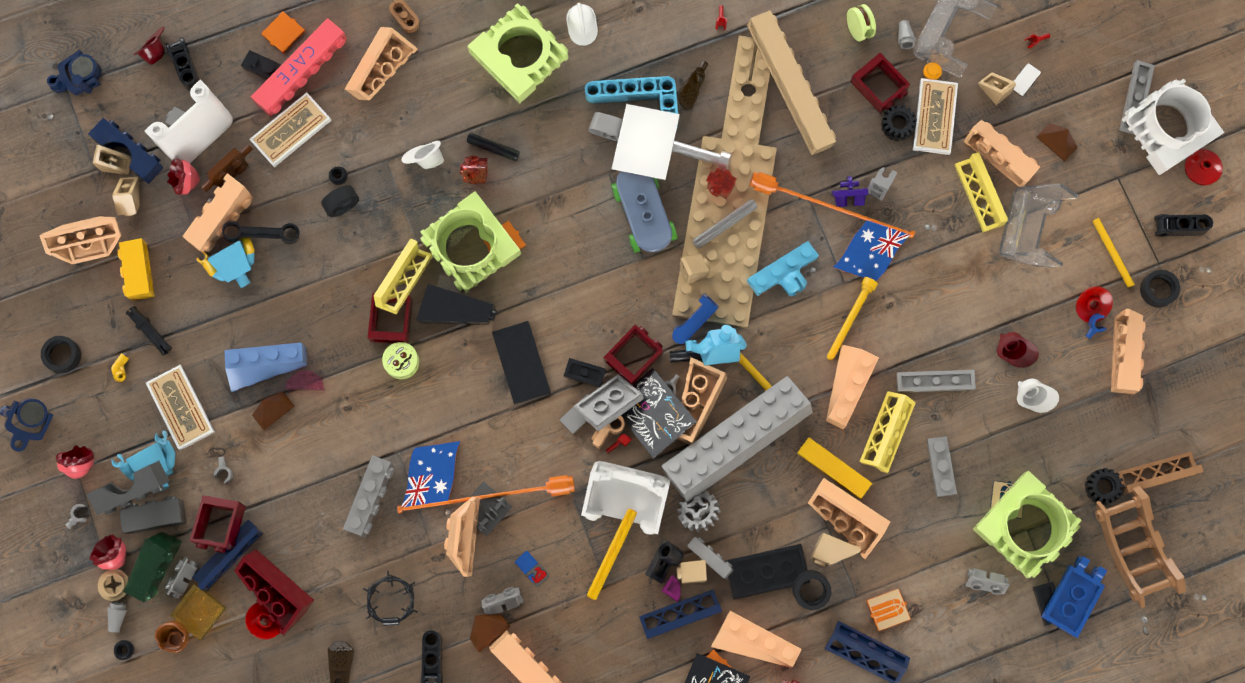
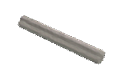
(724, 224)

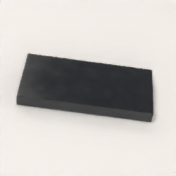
(521, 362)
(766, 571)

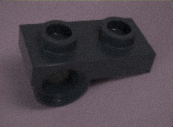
(665, 556)

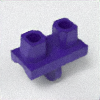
(859, 195)

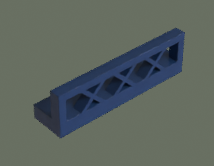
(222, 562)
(668, 626)
(870, 650)

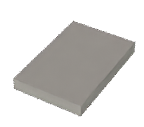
(608, 402)

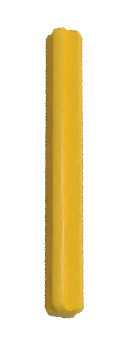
(611, 554)

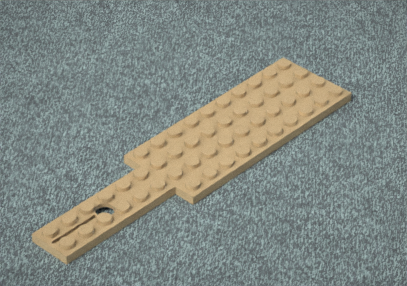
(736, 251)

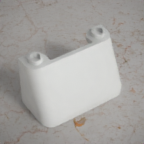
(195, 128)
(617, 488)

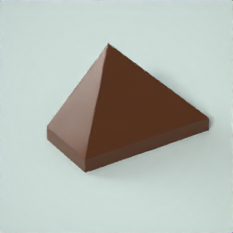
(1058, 140)
(272, 409)
(487, 629)

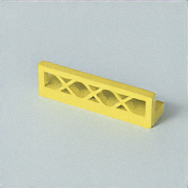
(988, 191)
(395, 276)
(891, 431)

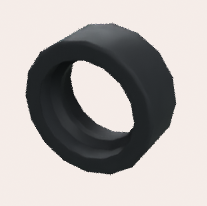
(340, 201)
(1170, 278)
(50, 344)
(822, 600)

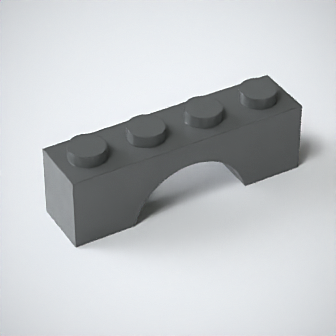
(145, 480)

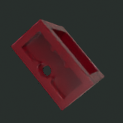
(881, 62)
(389, 337)
(619, 368)
(202, 520)

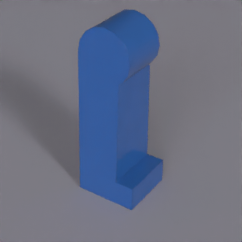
(696, 320)

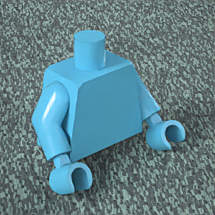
(719, 346)
(160, 451)

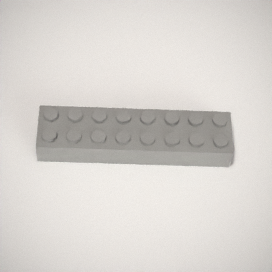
(737, 439)

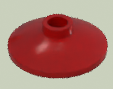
(1198, 172)
(1101, 305)
(252, 620)

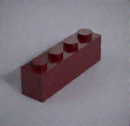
(273, 590)

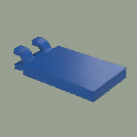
(1075, 597)

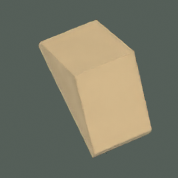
(997, 87)
(111, 161)

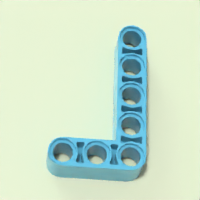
(638, 94)

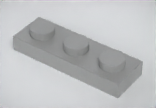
(941, 466)

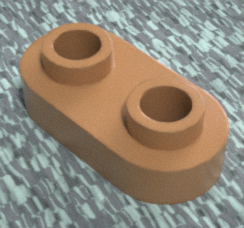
(405, 16)

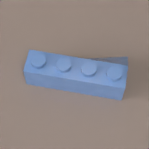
(256, 364)

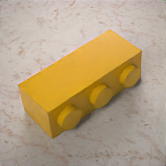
(136, 269)

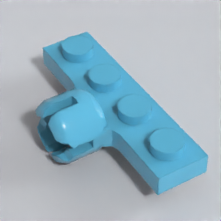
(785, 271)

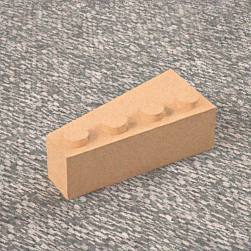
(225, 207)

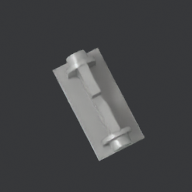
(995, 583)
(176, 584)
(509, 597)

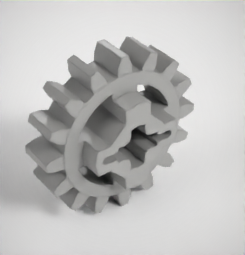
(699, 511)

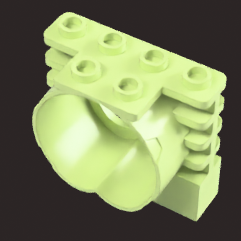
(517, 81)
(476, 213)
(1028, 491)

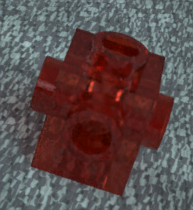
(474, 169)
(721, 183)

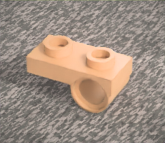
(600, 436)

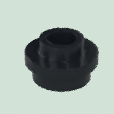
(338, 170)
(118, 650)

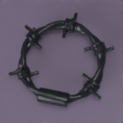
(393, 620)

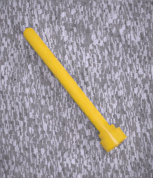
(868, 286)

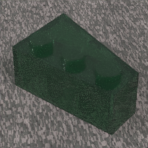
(151, 566)

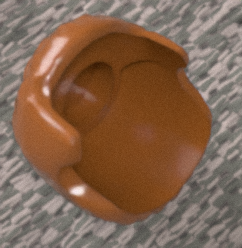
(172, 636)

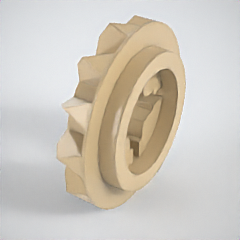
(107, 579)

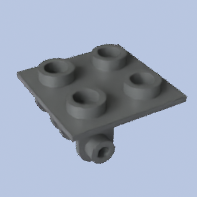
(490, 509)

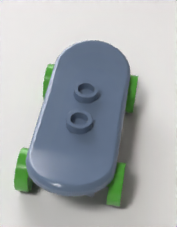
(644, 212)

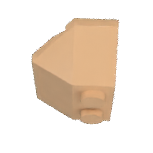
(82, 239)
(462, 536)

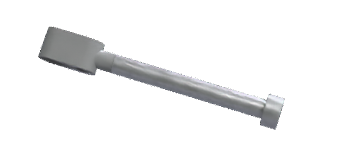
(610, 126)

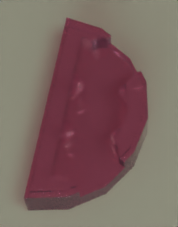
(305, 381)

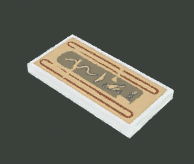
(935, 116)
(290, 129)
(180, 407)

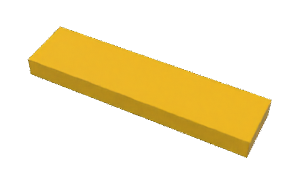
(834, 468)

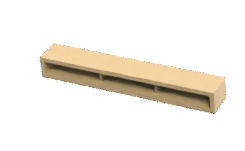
(791, 82)

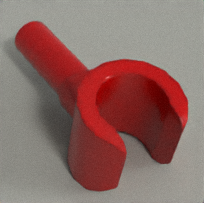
(721, 20)
(1034, 39)
(624, 439)

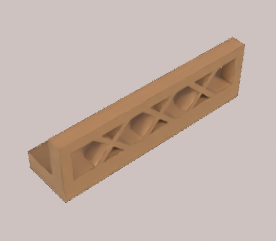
(1164, 478)

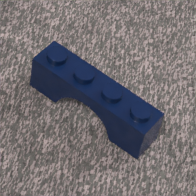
(142, 163)

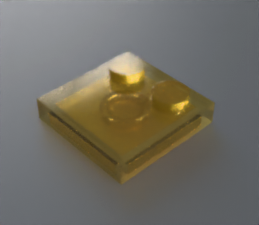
(198, 611)

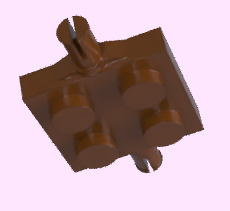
(233, 164)

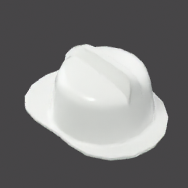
(582, 24)
(425, 155)
(1036, 396)

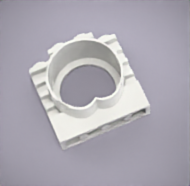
(1163, 149)

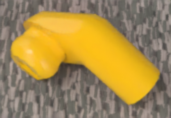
(118, 368)

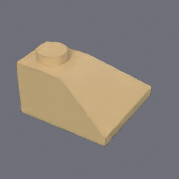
(832, 550)

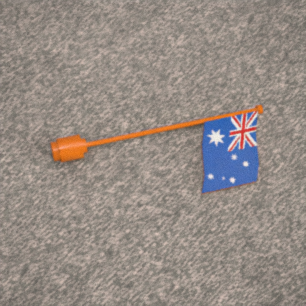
(870, 247)
(433, 477)

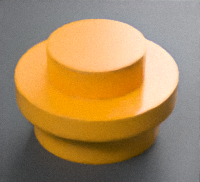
(932, 71)

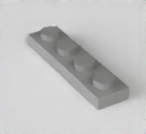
(1138, 89)
(935, 381)

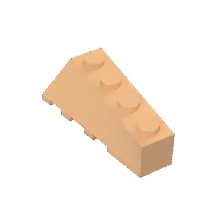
(380, 62)
(1001, 153)
(1127, 352)
(850, 380)
(849, 516)
(753, 641)

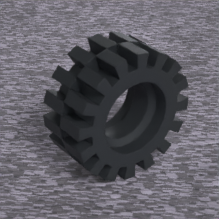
(893, 132)
(1115, 481)

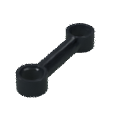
(260, 232)

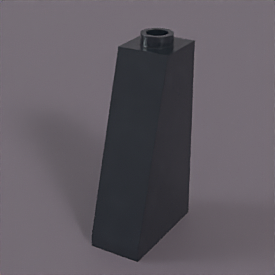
(449, 307)

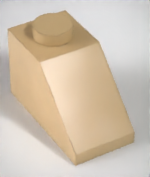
(127, 196)
(694, 268)
(692, 572)

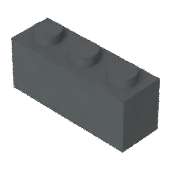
(152, 515)

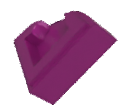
(672, 588)

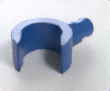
(1092, 331)

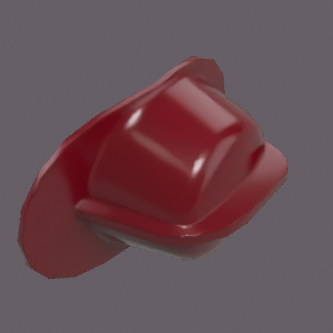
(152, 49)
(1017, 350)

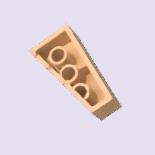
(700, 396)
(520, 660)

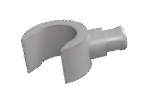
(673, 382)
(222, 466)
(74, 519)

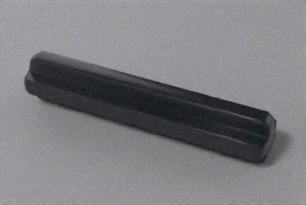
(493, 147)

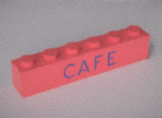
(299, 67)

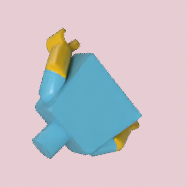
(231, 262)

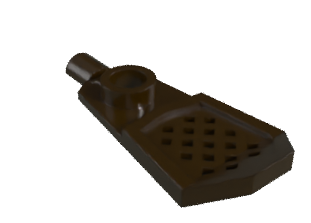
(690, 89)
(340, 671)

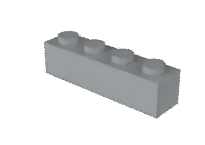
(713, 560)

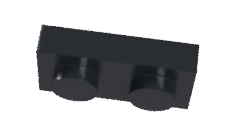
(259, 64)
(584, 372)

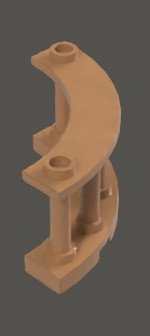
(1153, 541)

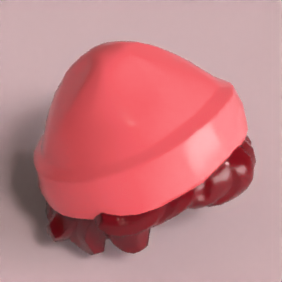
(182, 176)
(75, 462)
(109, 553)

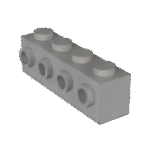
(368, 496)

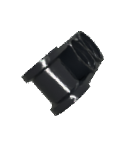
(180, 53)
(1169, 225)
(435, 670)

